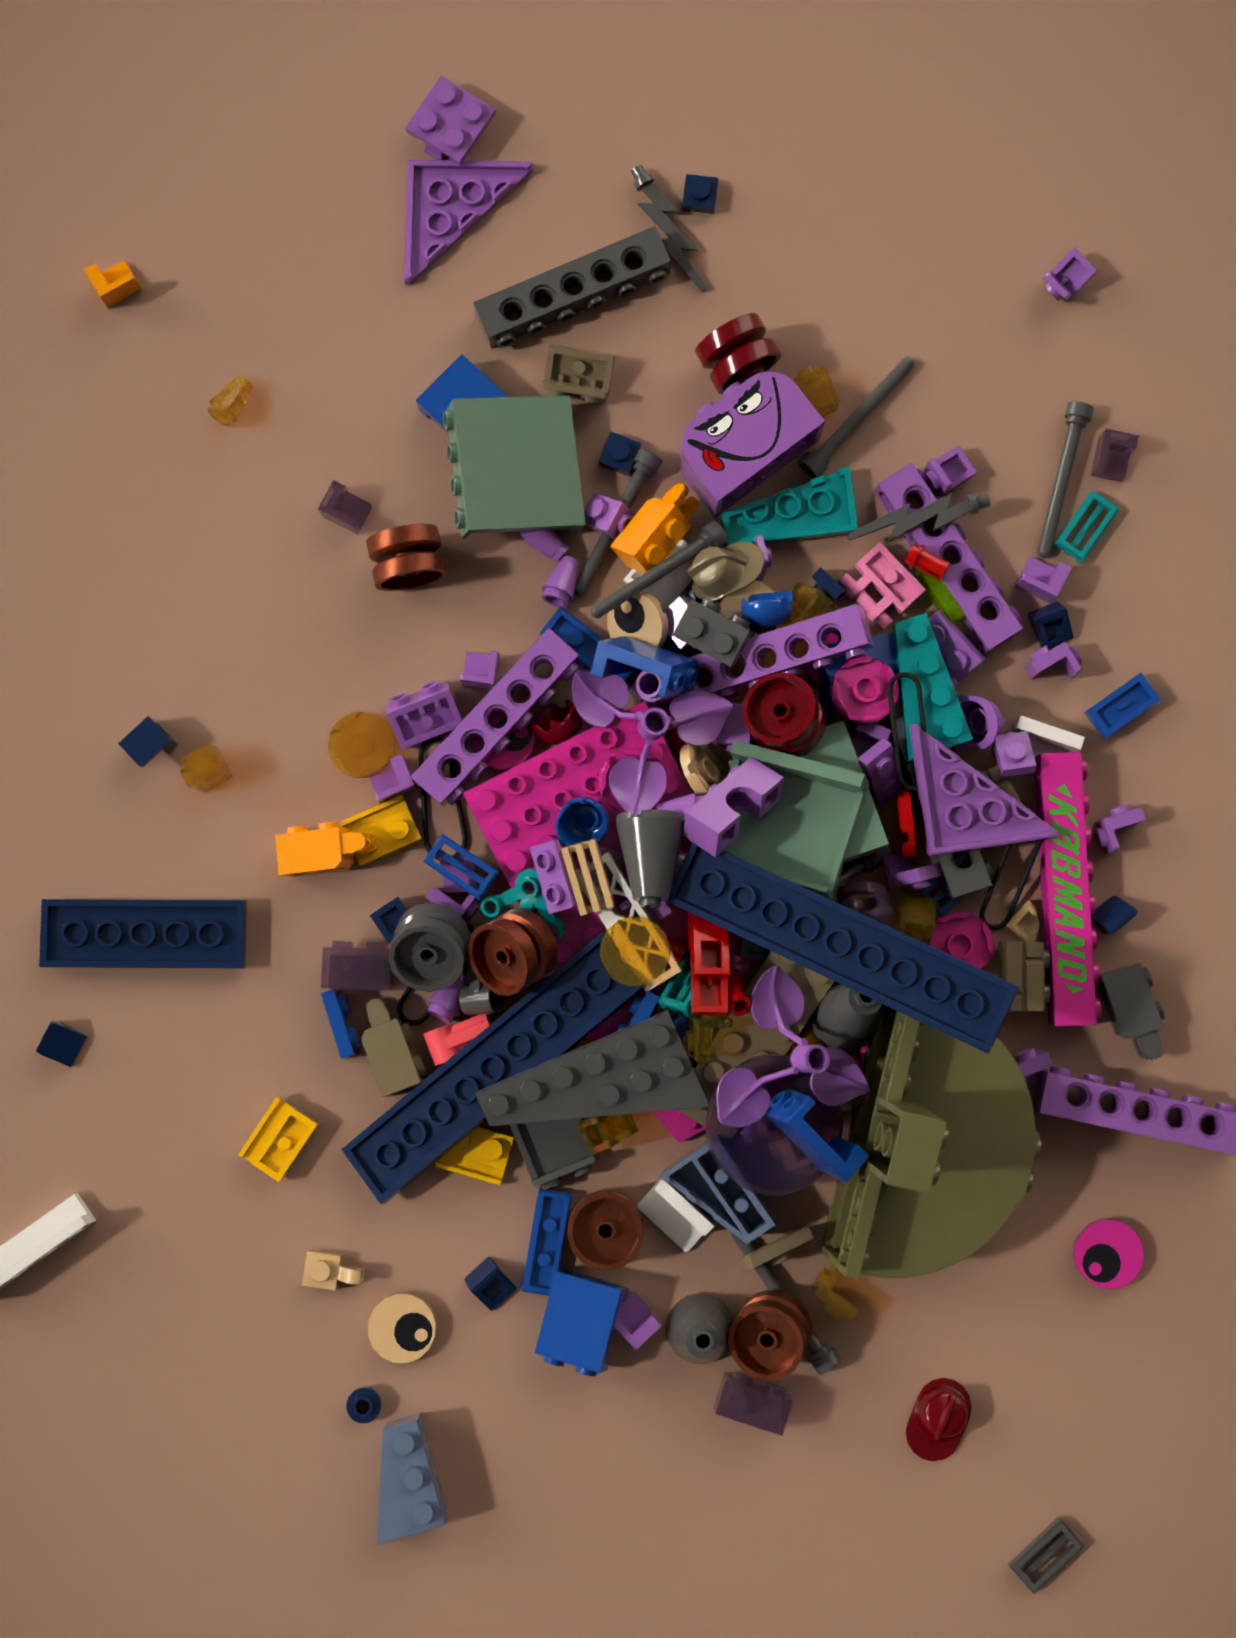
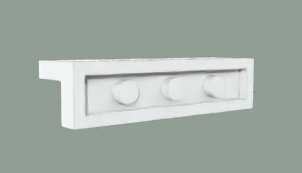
(612, 915)
(43, 1238)

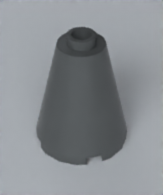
(650, 853)
(845, 1018)
(696, 1316)

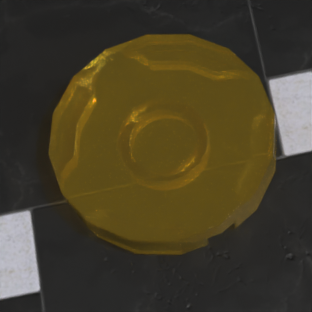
(361, 745)
(635, 951)

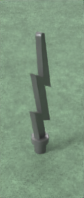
(656, 211)
(938, 508)

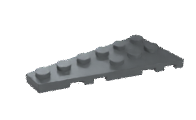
(616, 1075)

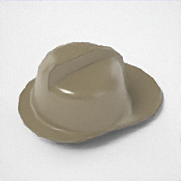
(725, 570)

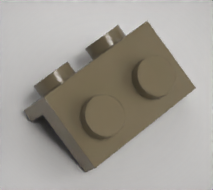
(578, 373)

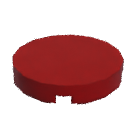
(906, 824)

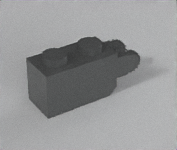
(1133, 1008)

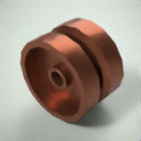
(406, 557)
(512, 951)
(598, 1250)
(770, 1335)

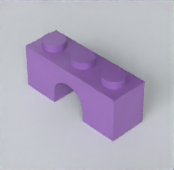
(714, 820)

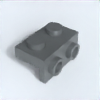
(712, 632)

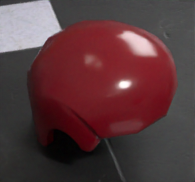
(556, 724)

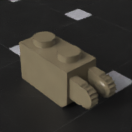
(390, 1050)

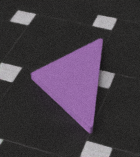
(448, 202)
(965, 807)

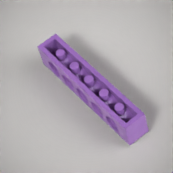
(985, 633)
(854, 641)
(548, 650)
(1051, 1099)

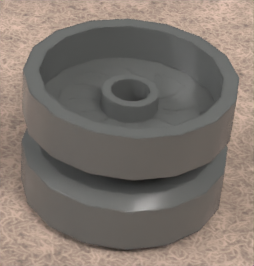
(429, 947)

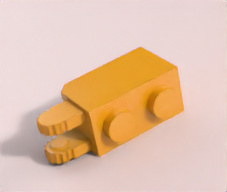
(656, 529)
(320, 850)

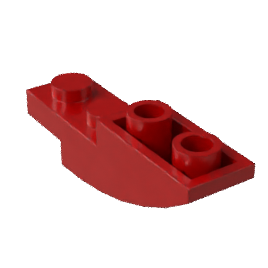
(709, 967)

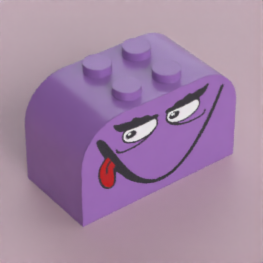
(747, 438)

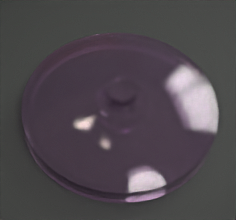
(761, 1154)

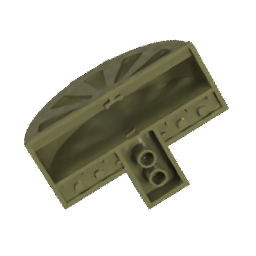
(945, 1149)

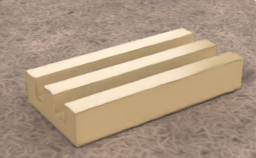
(595, 905)

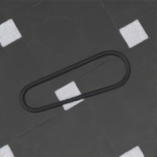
(424, 803)

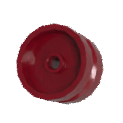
(737, 351)
(784, 714)

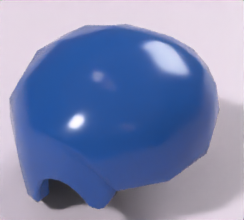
(768, 609)
(581, 821)

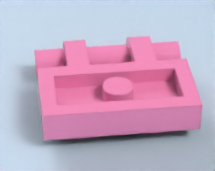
(888, 578)

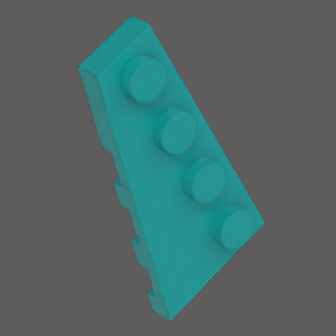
(804, 512)
(921, 656)

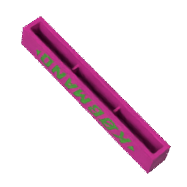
(1065, 890)

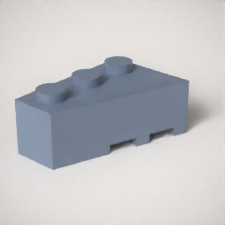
(731, 1205)
(409, 1482)

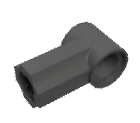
(476, 998)

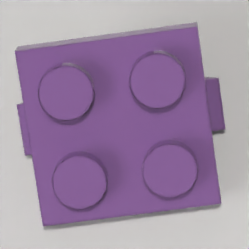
(450, 121)

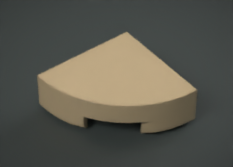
(1025, 922)

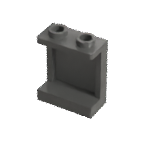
(552, 1150)

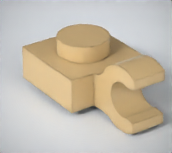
(326, 1270)

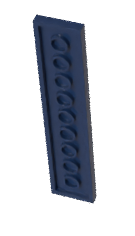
(845, 946)
(445, 1104)

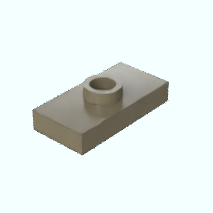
(777, 1250)

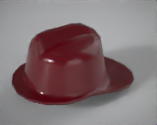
(938, 1419)

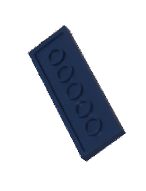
(143, 933)

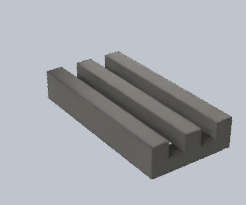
(1031, 1549)

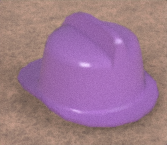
(982, 719)

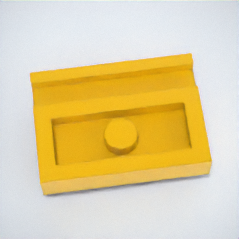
(390, 825)
(278, 1139)
(479, 1155)

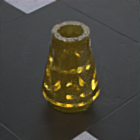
(230, 401)

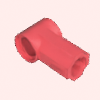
(450, 1039)

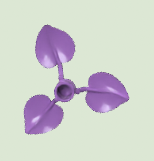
(641, 783)
(835, 1074)

